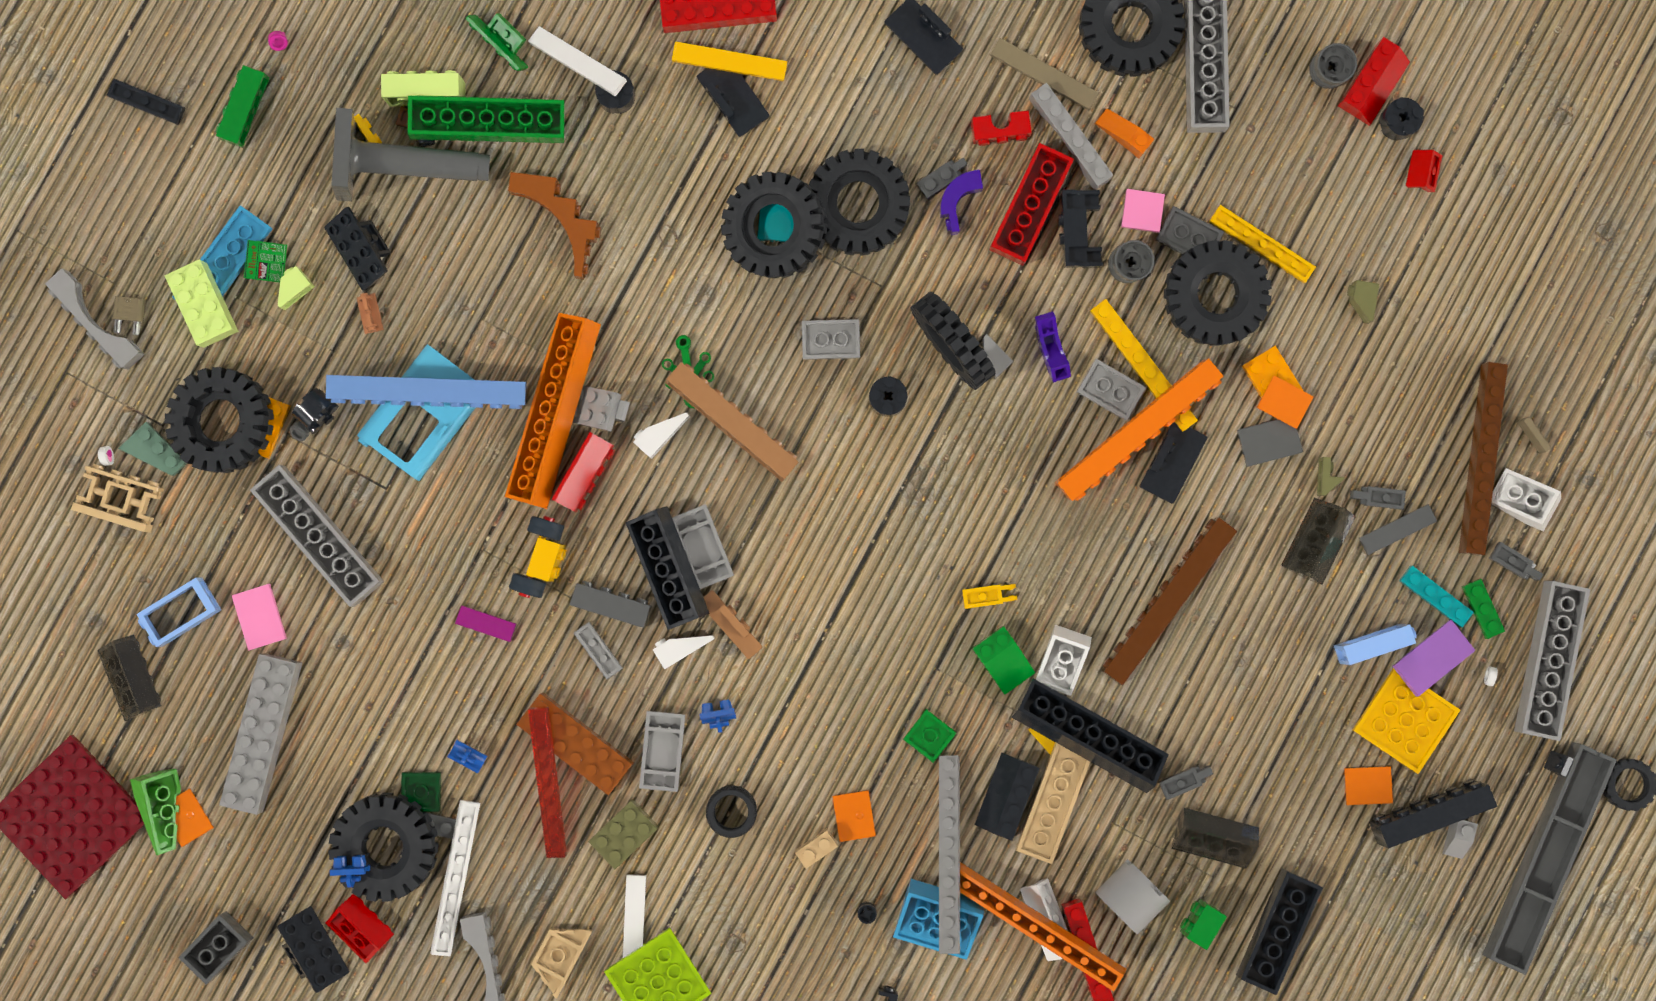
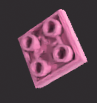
(1142, 210)

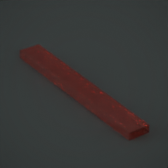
(547, 782)

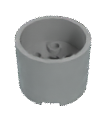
(1132, 896)

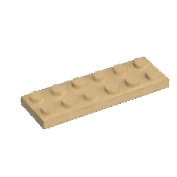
(1052, 804)

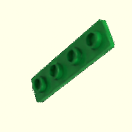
(502, 37)

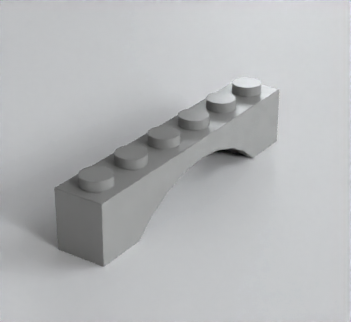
(1084, 153)
(69, 292)
(477, 933)

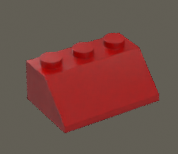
(359, 928)

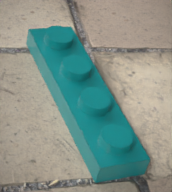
(1436, 596)

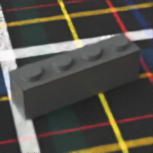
(611, 605)

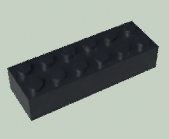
(667, 567)
(1432, 813)
(1279, 931)

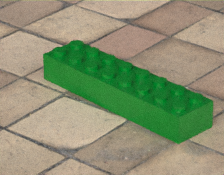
(485, 119)

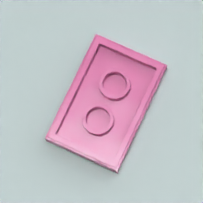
(259, 617)

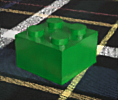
(1202, 923)

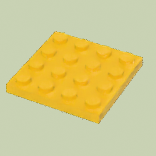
(1405, 724)

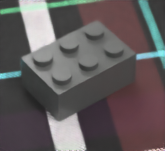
(215, 947)

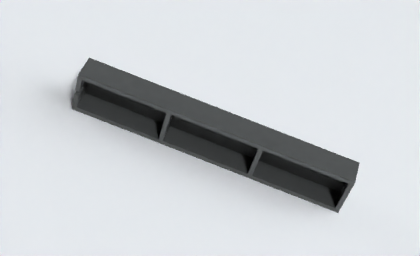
(1549, 859)

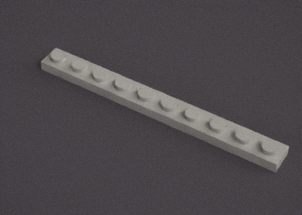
(949, 854)

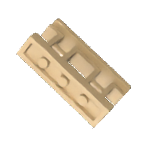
(113, 512)

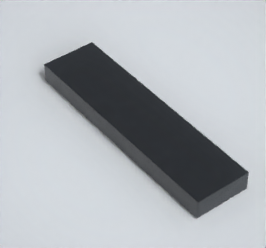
(145, 101)

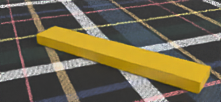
(729, 61)
(1262, 244)

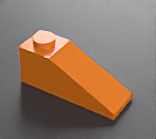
(1125, 132)

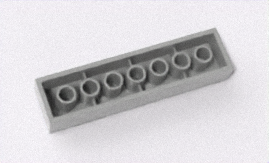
(1206, 66)
(317, 535)
(1552, 660)
(260, 734)

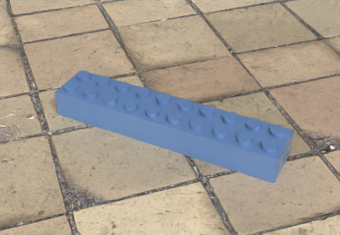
(422, 390)

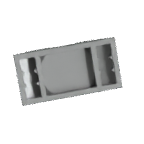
(703, 546)
(662, 751)

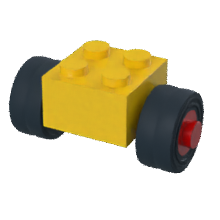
(544, 560)

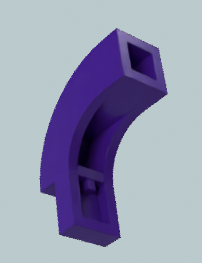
(961, 186)
(1051, 347)

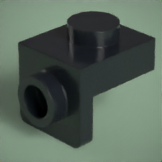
(1558, 763)
(889, 992)

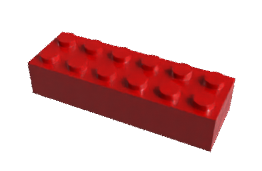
(708, 14)
(1031, 204)

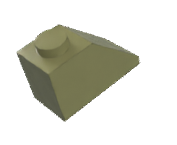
(1363, 299)

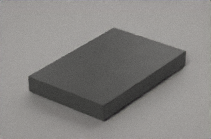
(1184, 231)
(1268, 442)

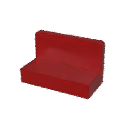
(1424, 170)

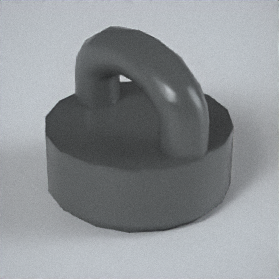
(299, 432)

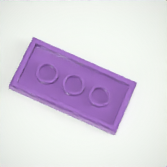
(1433, 658)

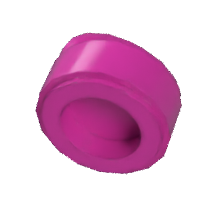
(277, 40)

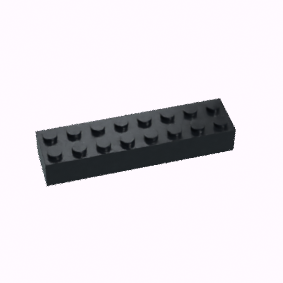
(1090, 736)

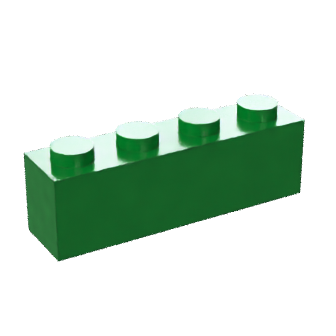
(242, 106)

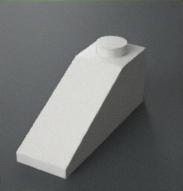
(657, 435)
(676, 649)

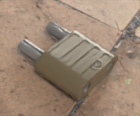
(128, 310)

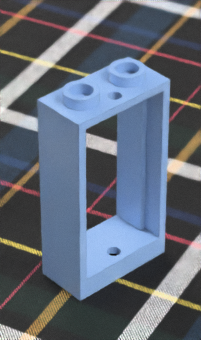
(206, 598)
(1375, 644)

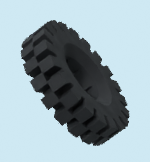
(1133, 56)
(1250, 293)
(414, 831)

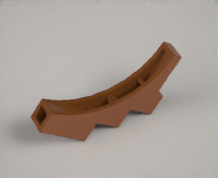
(544, 192)

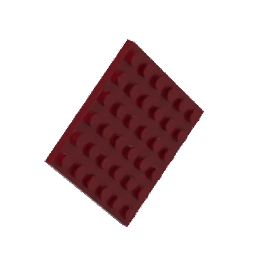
(69, 816)

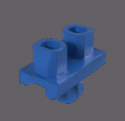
(718, 718)
(467, 756)
(358, 867)

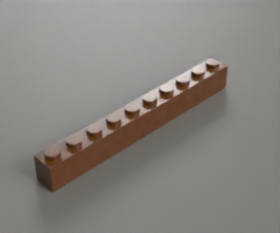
(1483, 458)
(1169, 600)

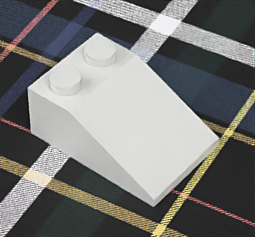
(1525, 499)
(1063, 659)

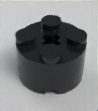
(620, 103)
(1411, 116)
(888, 385)
(314, 410)

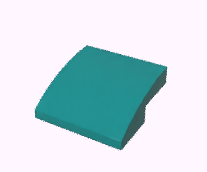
(775, 223)

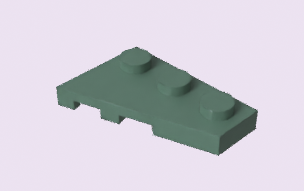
(153, 449)

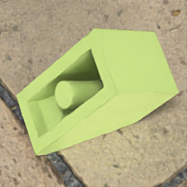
(293, 287)

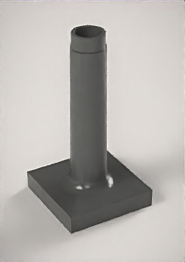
(356, 156)

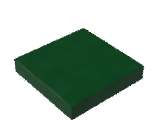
(423, 789)

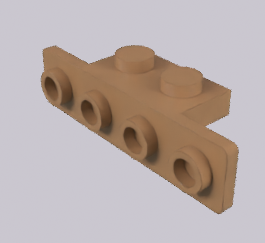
(731, 625)

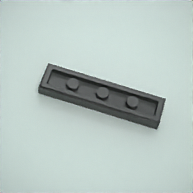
(1397, 529)

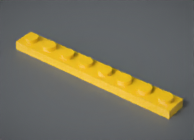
(1136, 356)

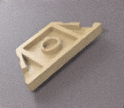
(559, 955)

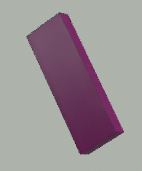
(485, 623)

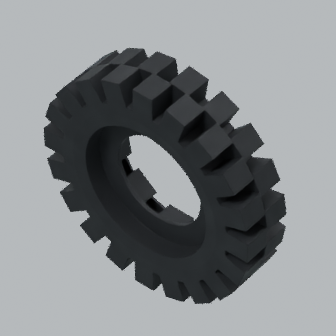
(892, 195)
(807, 230)
(953, 340)
(187, 411)

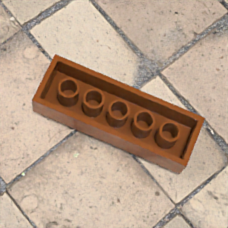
(581, 746)

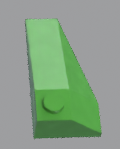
(156, 801)

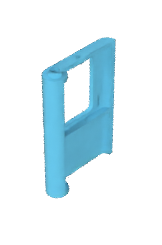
(427, 365)

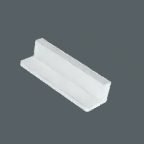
(1042, 899)

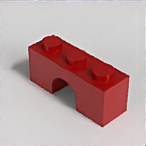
(985, 132)

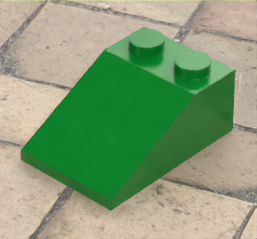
(1003, 660)

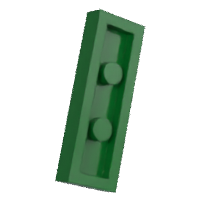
(1483, 608)

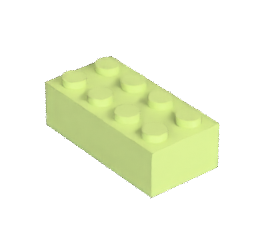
(397, 87)
(201, 303)

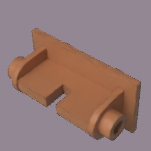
(369, 313)

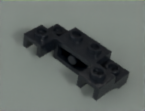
(1074, 228)

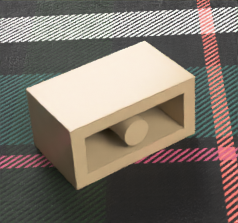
(816, 848)

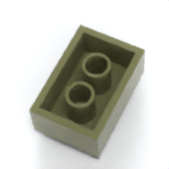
(623, 834)

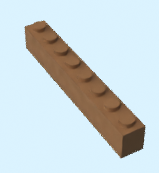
(731, 421)

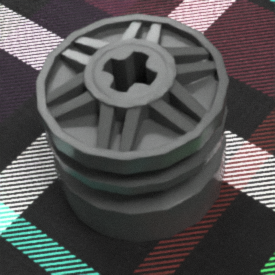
(1343, 62)
(1138, 253)

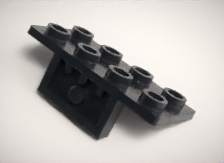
(924, 35)
(734, 99)
(359, 247)
(1173, 462)
(312, 950)

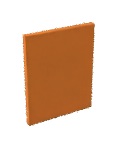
(1285, 402)
(1368, 785)
(854, 816)
(190, 819)

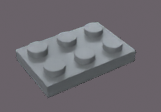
(830, 339)
(1111, 389)
(597, 408)

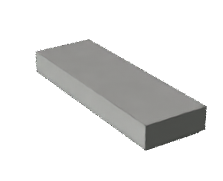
(598, 650)

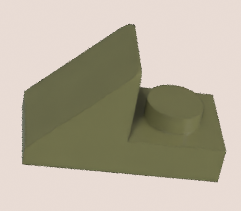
(1325, 482)

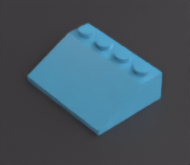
(920, 918)

